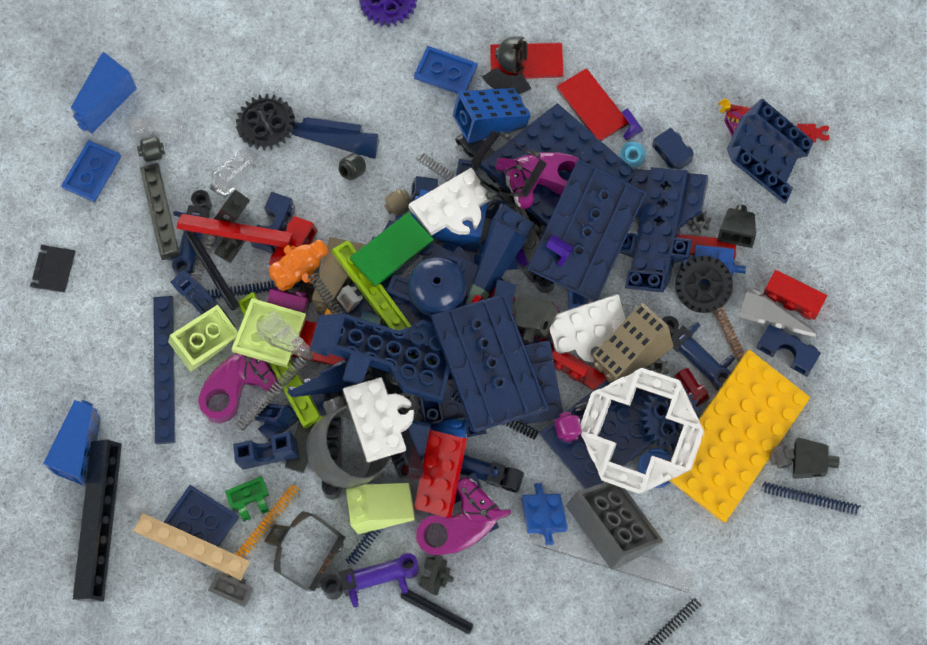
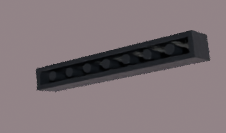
(97, 521)

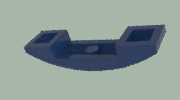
(195, 293)

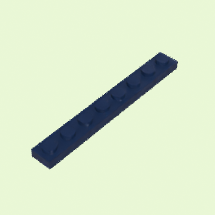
(164, 370)

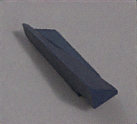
(338, 135)

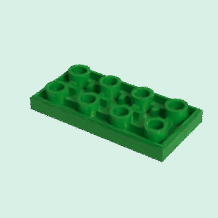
(391, 249)

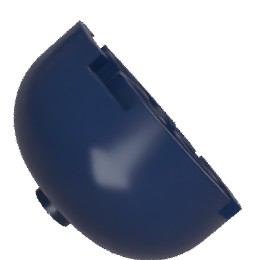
(433, 297)

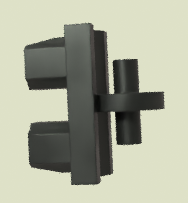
(229, 248)
(438, 577)

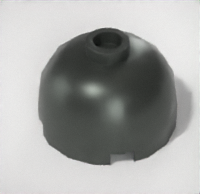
(511, 54)

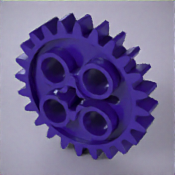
(381, 13)

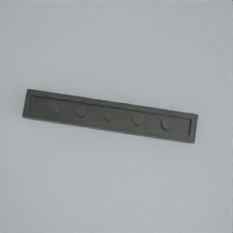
(160, 211)

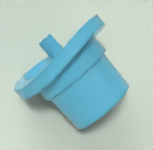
(633, 154)

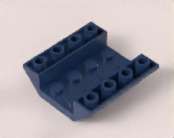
(768, 148)

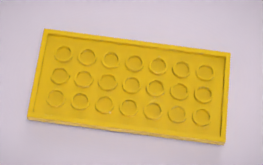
(739, 434)

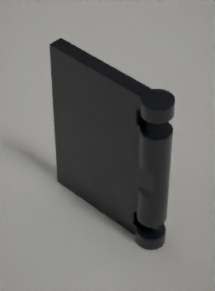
(53, 268)

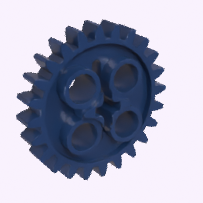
(655, 422)

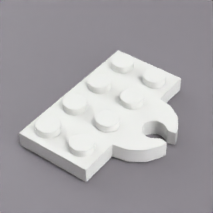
(452, 204)
(586, 326)
(378, 418)

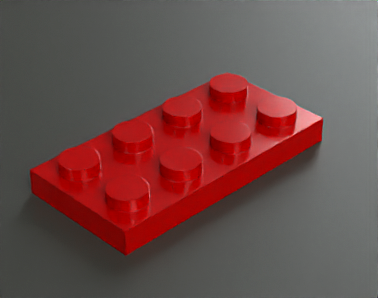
(441, 473)

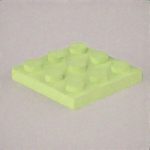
(251, 345)

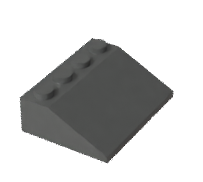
(613, 523)

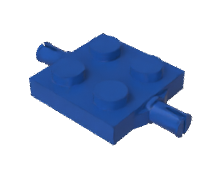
(725, 255)
(544, 513)

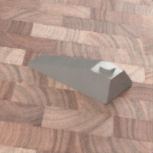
(762, 309)

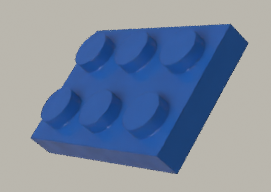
(445, 70)
(91, 171)

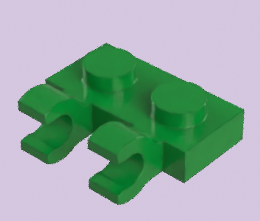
(248, 493)

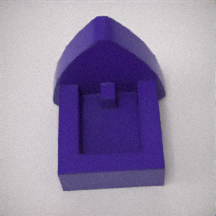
(635, 126)
(560, 247)

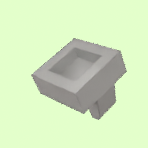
(348, 298)

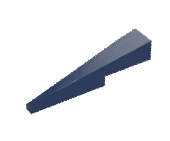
(327, 382)

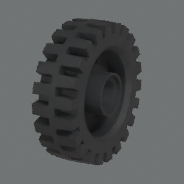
(719, 284)

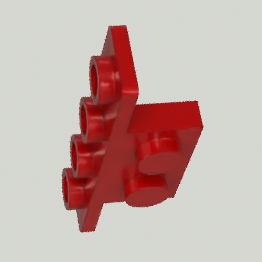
(577, 369)

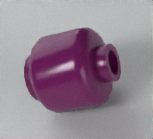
(568, 427)

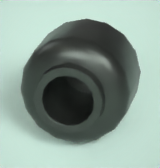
(151, 149)
(352, 166)

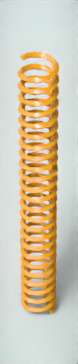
(266, 519)

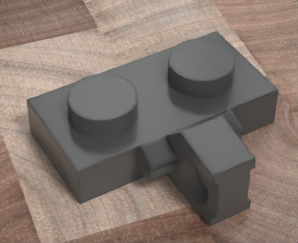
(231, 589)

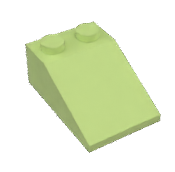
(203, 338)
(379, 506)

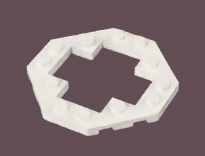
(659, 470)

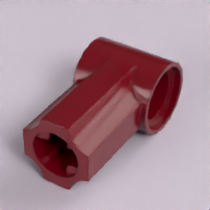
(690, 383)

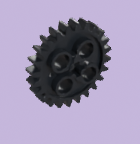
(281, 114)

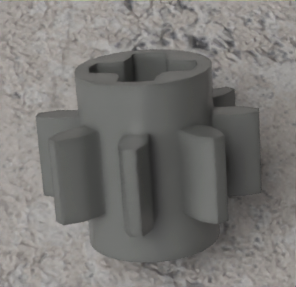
(702, 224)
(659, 364)
(782, 456)

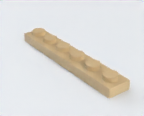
(191, 546)

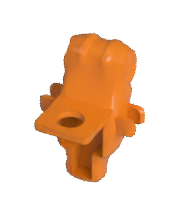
(297, 264)

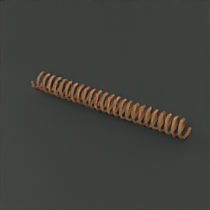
(722, 311)

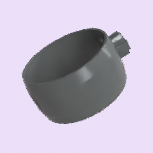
(320, 457)

